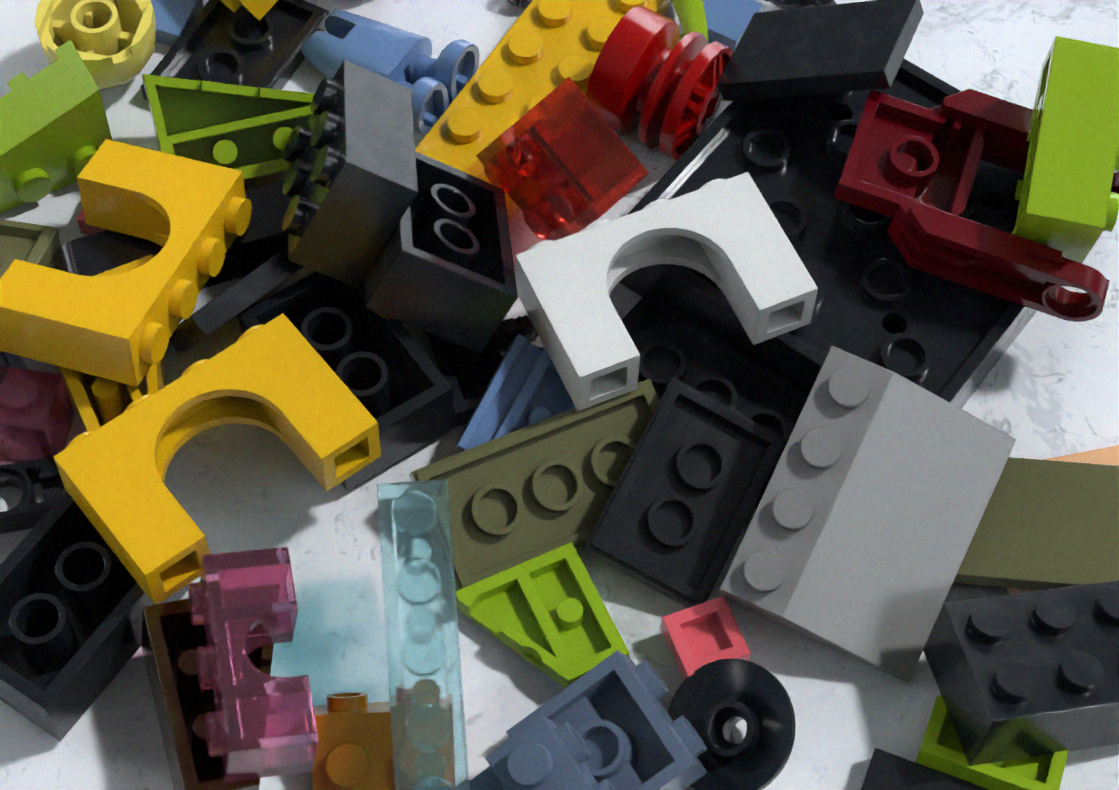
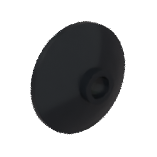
(717, 700)

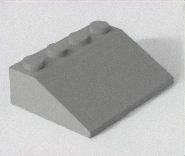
(868, 514)

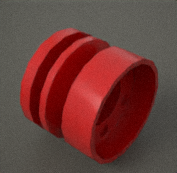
(657, 81)

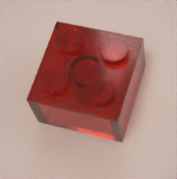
(561, 164)

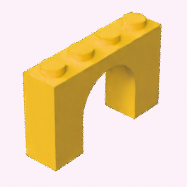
(125, 319)
(261, 381)

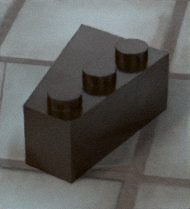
(171, 664)

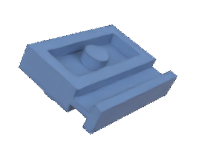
(518, 395)

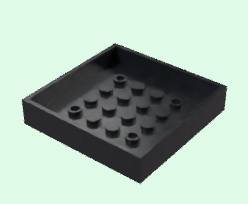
(863, 282)

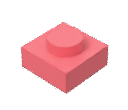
(703, 636)

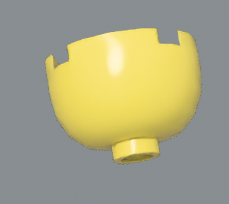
(109, 35)

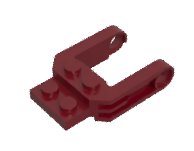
(921, 172)

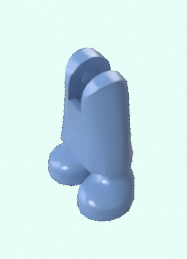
(398, 57)

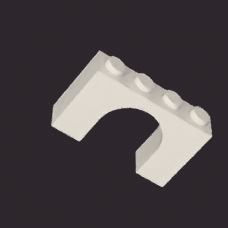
(714, 230)

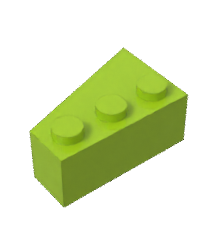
(225, 122)
(49, 129)
(1072, 150)

